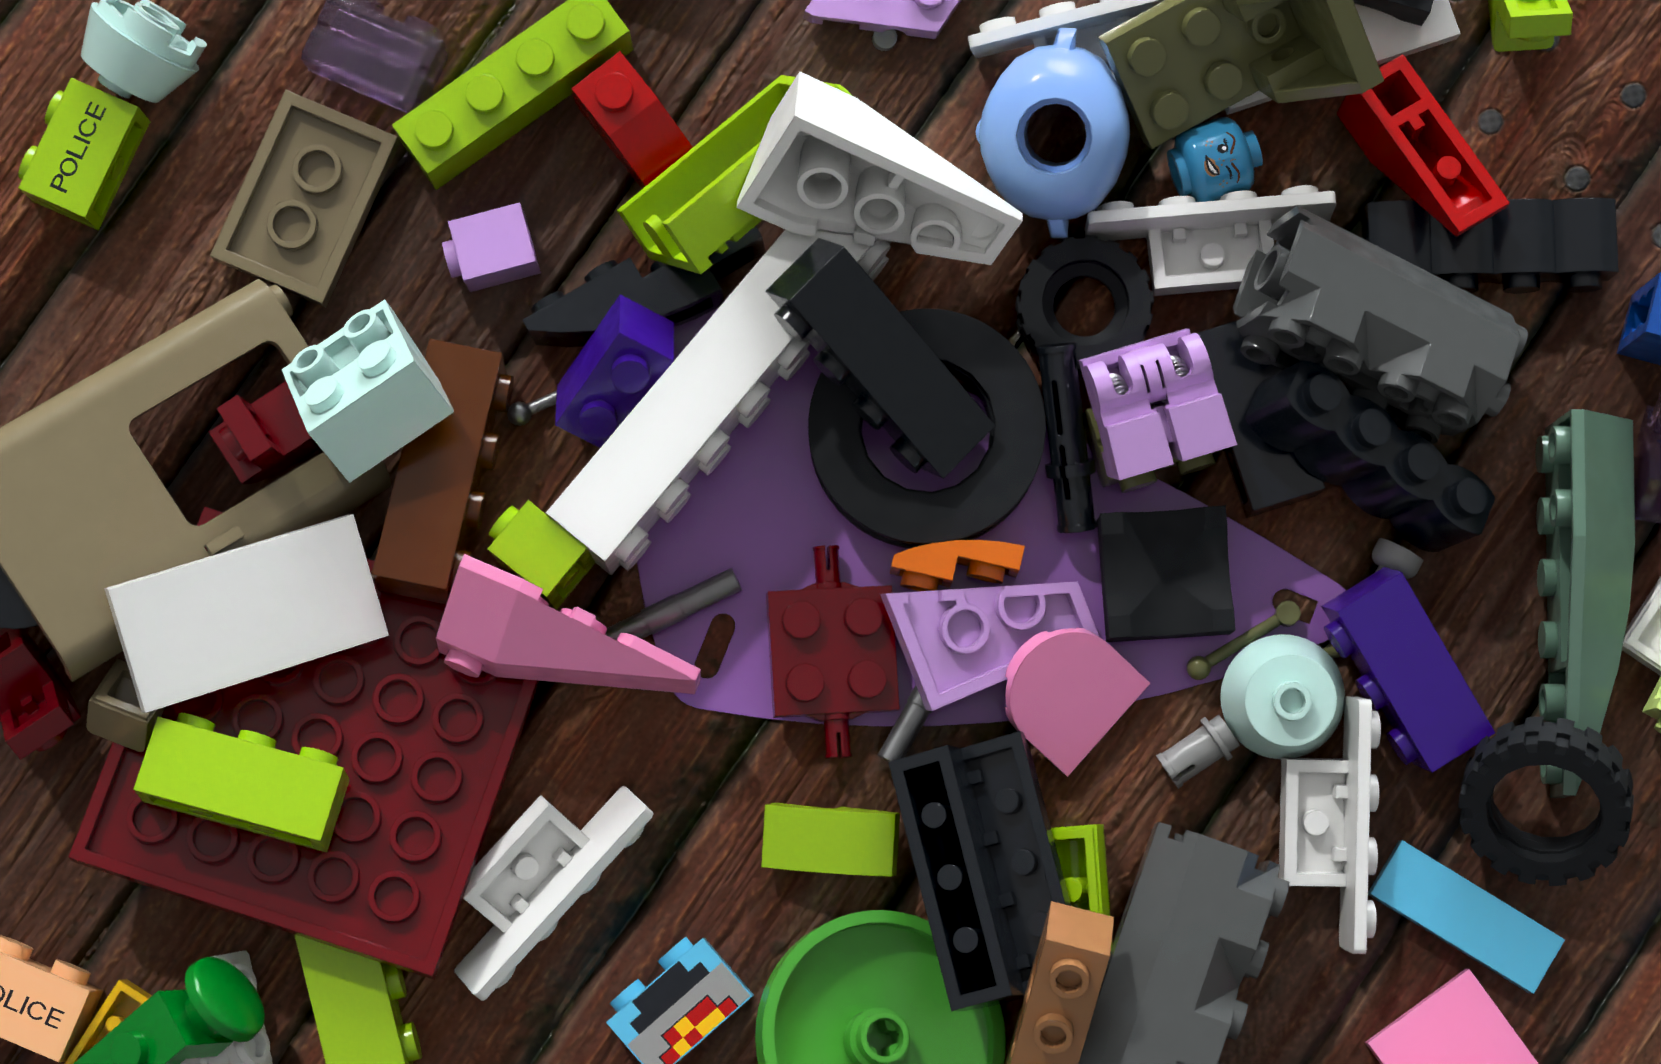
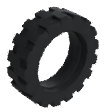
(1530, 854)

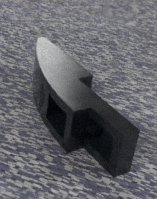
(667, 291)

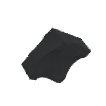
(1165, 574)

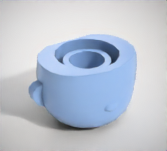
(1047, 77)

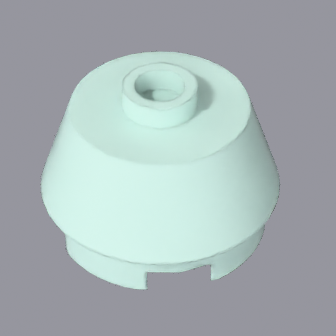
(139, 49)
(1282, 696)

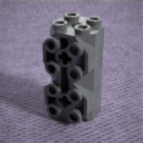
(1378, 325)
(1183, 952)

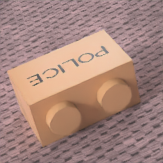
(41, 1004)

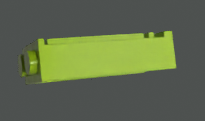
(694, 201)

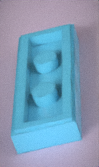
(1466, 917)

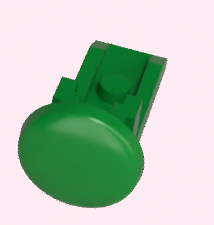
(187, 1023)

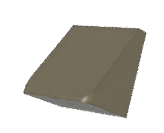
(116, 711)

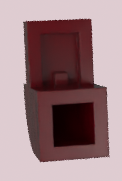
(262, 435)
(33, 698)

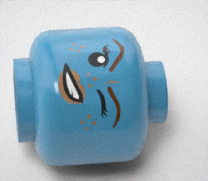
(1214, 160)

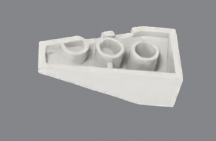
(856, 173)

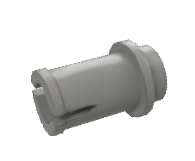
(1198, 750)

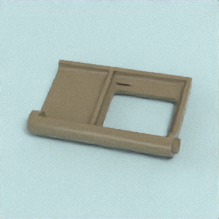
(90, 508)

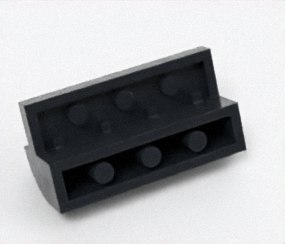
(981, 863)

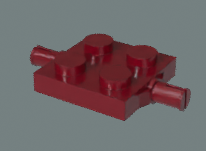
(831, 652)

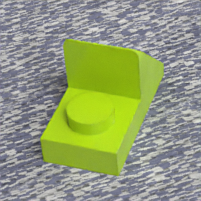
(1528, 23)

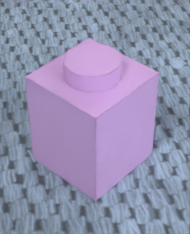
(491, 248)

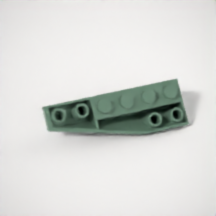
(1586, 569)

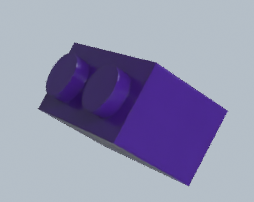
(614, 371)

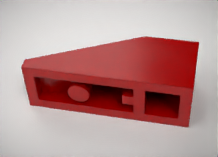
(630, 119)
(1421, 149)

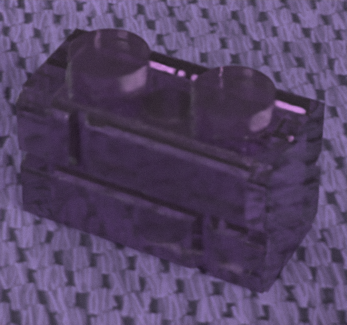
(376, 53)

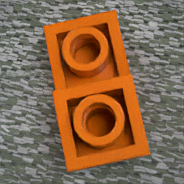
(935, 563)

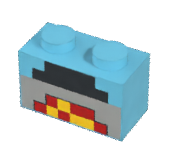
(679, 1006)

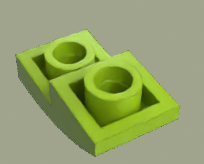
(830, 840)

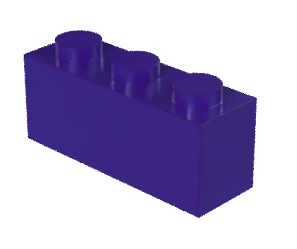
(1406, 670)

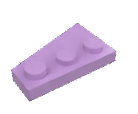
(969, 635)

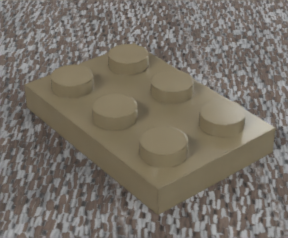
(305, 198)

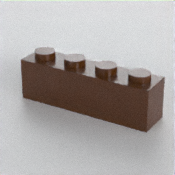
(440, 477)

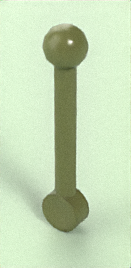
(1285, 614)

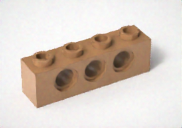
(1062, 987)

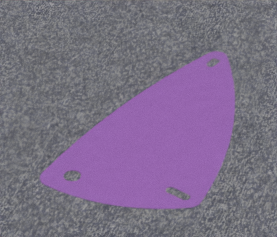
(769, 511)

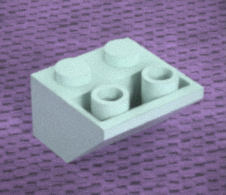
(366, 391)

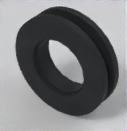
(980, 500)

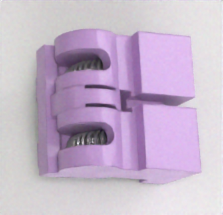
(1164, 371)

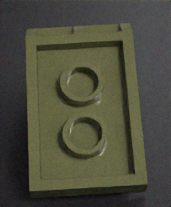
(1206, 55)

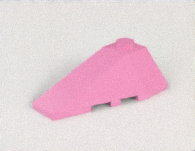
(512, 632)

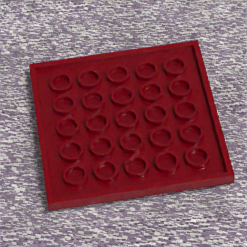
(423, 784)

